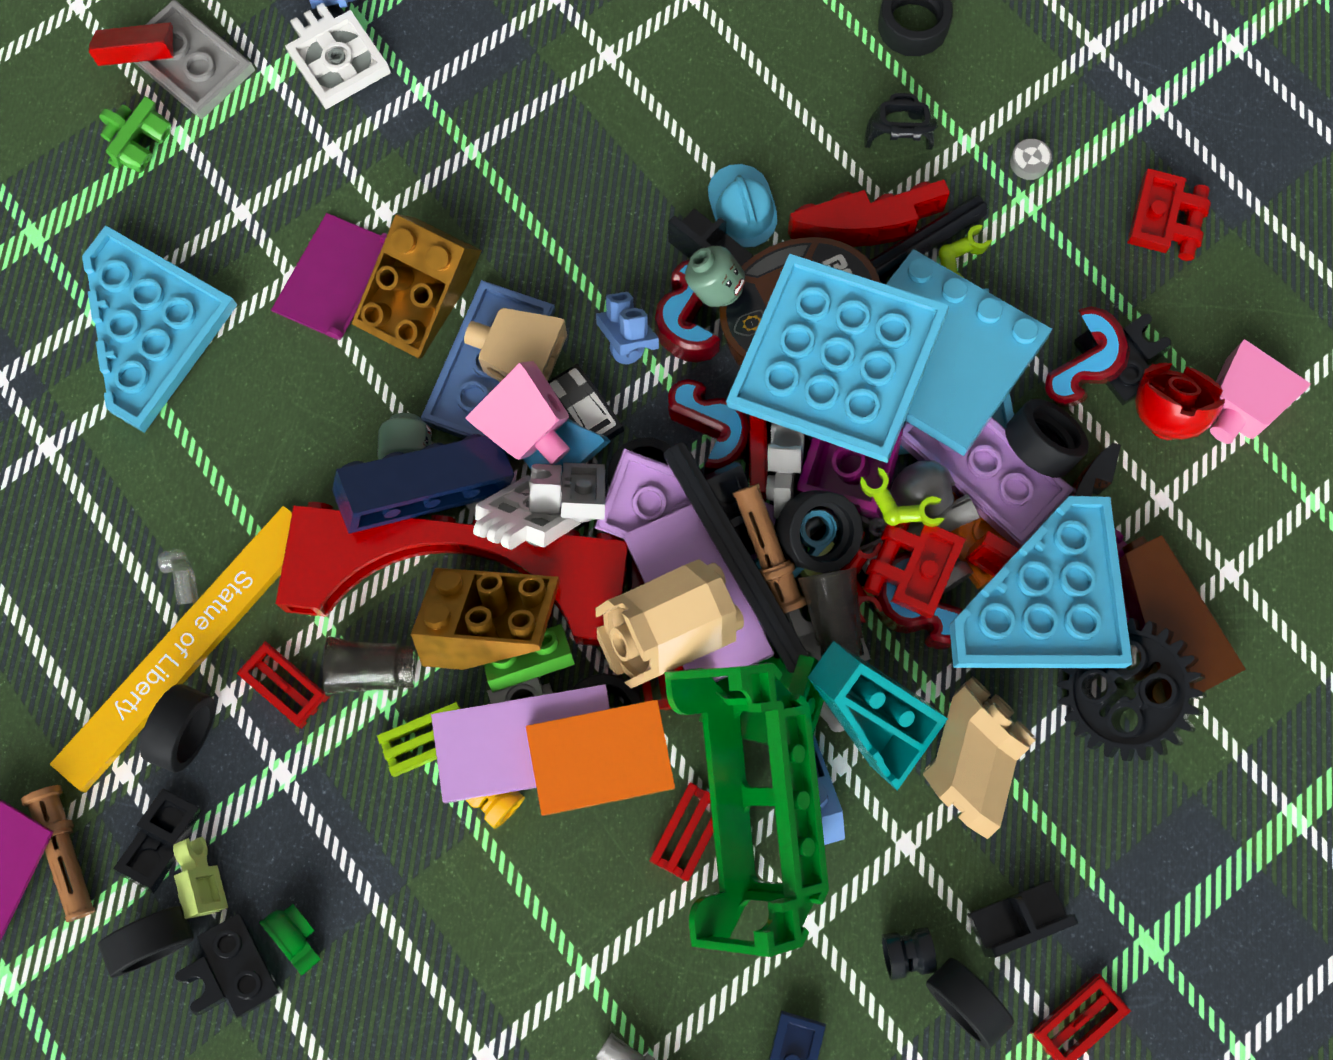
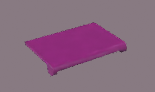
(330, 277)
(21, 849)

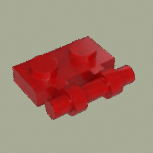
(1157, 212)
(926, 571)

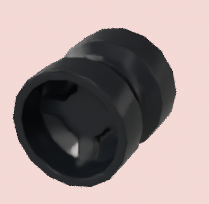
(909, 953)

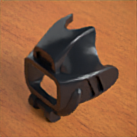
(916, 110)

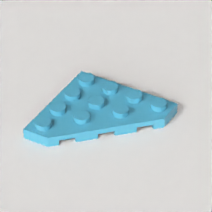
(148, 324)
(1052, 600)

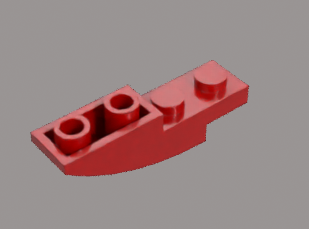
(861, 223)

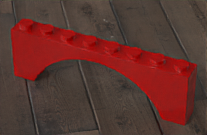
(327, 562)

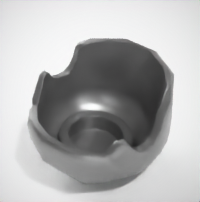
(923, 481)

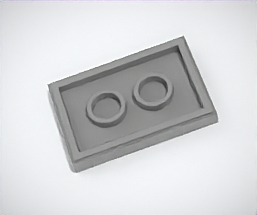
(203, 63)

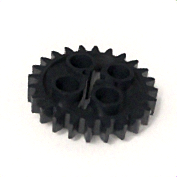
(1155, 720)

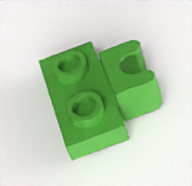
(552, 656)

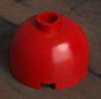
(1177, 402)

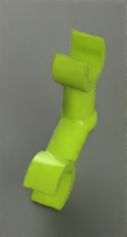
(949, 252)
(896, 515)

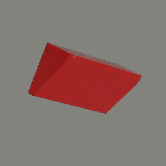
(132, 44)

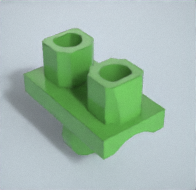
(125, 147)

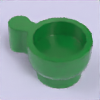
(290, 932)

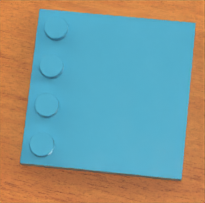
(976, 355)
(838, 357)

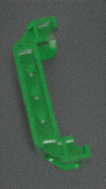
(793, 795)

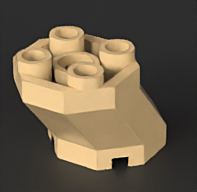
(668, 622)
(978, 757)

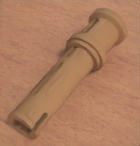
(774, 567)
(48, 810)

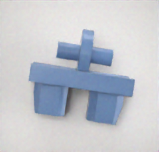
(626, 328)

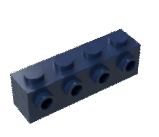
(420, 482)

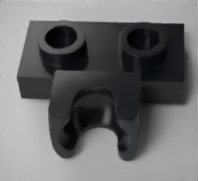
(1141, 355)
(230, 970)

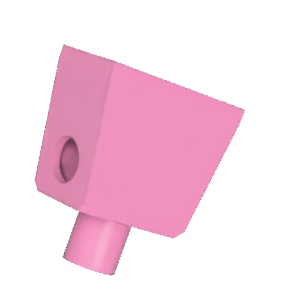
(1254, 392)
(523, 415)

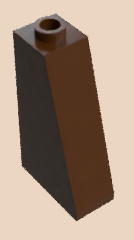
(1162, 593)

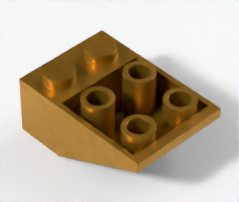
(414, 284)
(482, 617)

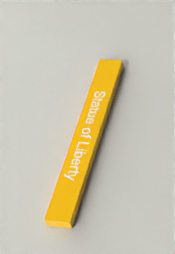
(175, 656)

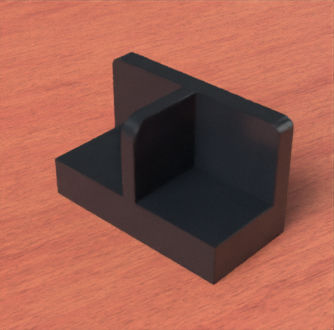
(699, 232)
(1020, 920)

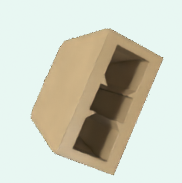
(516, 339)

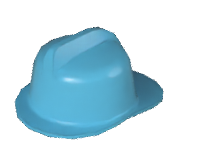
(745, 202)

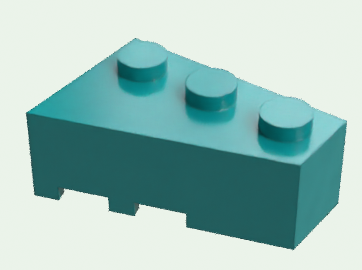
(878, 713)

